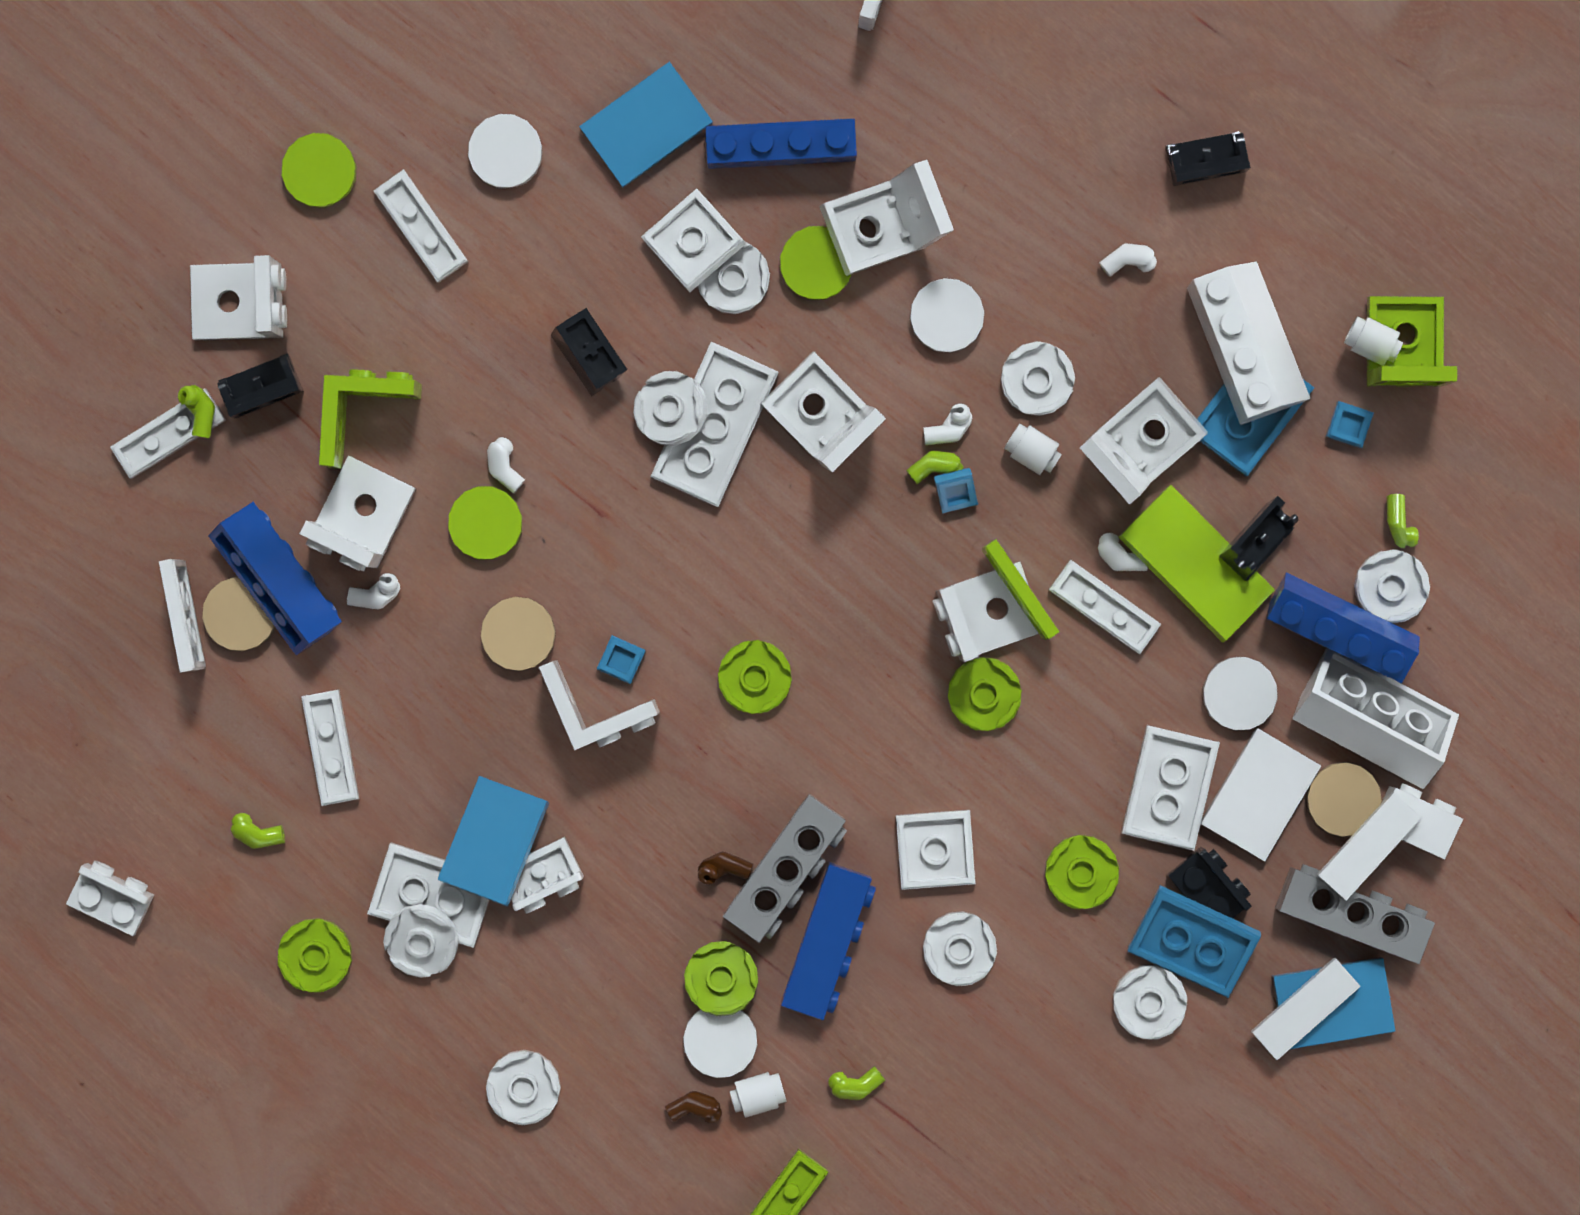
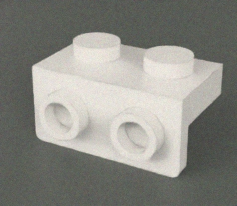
(544, 873)

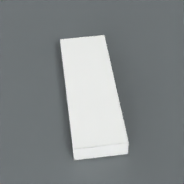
(420, 226)
(159, 439)
(1104, 607)
(330, 747)
(1369, 846)
(1305, 1008)

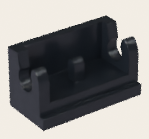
(1208, 158)
(588, 351)
(259, 386)
(1259, 539)

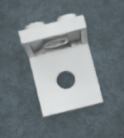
(904, 212)
(259, 294)
(837, 427)
(1127, 453)
(344, 530)
(967, 618)
(602, 732)

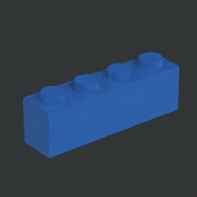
(781, 143)
(275, 578)
(1343, 627)
(826, 941)

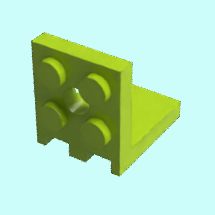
(1423, 359)
(335, 403)

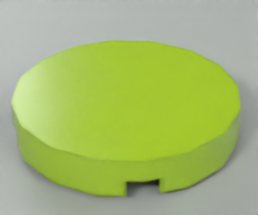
(318, 170)
(812, 264)
(485, 522)
(754, 676)
(984, 694)
(1082, 872)
(314, 955)
(721, 978)

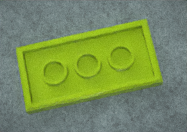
(1185, 557)

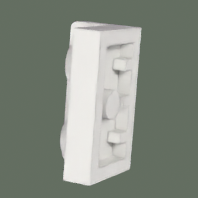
(110, 897)

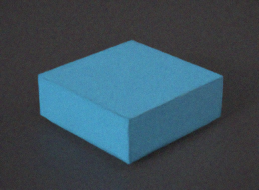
(1349, 424)
(956, 490)
(621, 659)

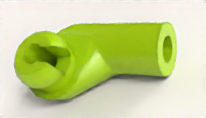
(200, 406)
(934, 462)
(1396, 521)
(253, 836)
(855, 1088)

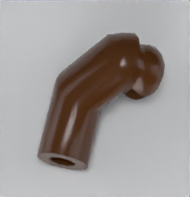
(722, 864)
(697, 1104)

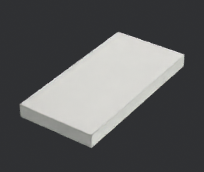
(733, 394)

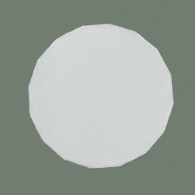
(505, 151)
(738, 282)
(947, 315)
(1037, 378)
(670, 408)
(1392, 585)
(1240, 693)
(421, 940)
(959, 948)
(1150, 1002)
(720, 1043)
(523, 1087)

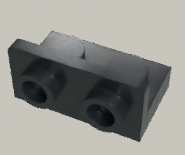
(1204, 881)

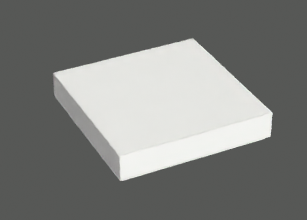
(693, 240)
(935, 849)

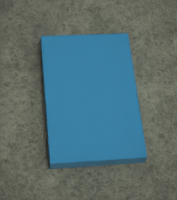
(646, 124)
(1246, 443)
(493, 841)
(1194, 941)
(1360, 1015)

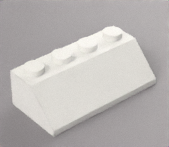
(1247, 341)
(1377, 718)

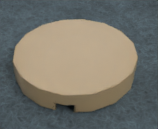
(235, 617)
(518, 633)
(1342, 798)

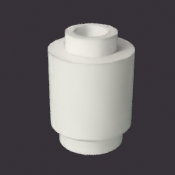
(1373, 340)
(1033, 449)
(758, 1094)

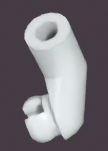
(1129, 254)
(952, 428)
(499, 465)
(1116, 555)
(377, 596)

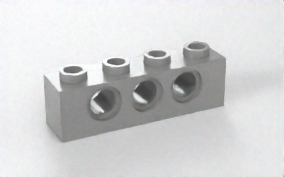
(743, 909)
(1407, 942)

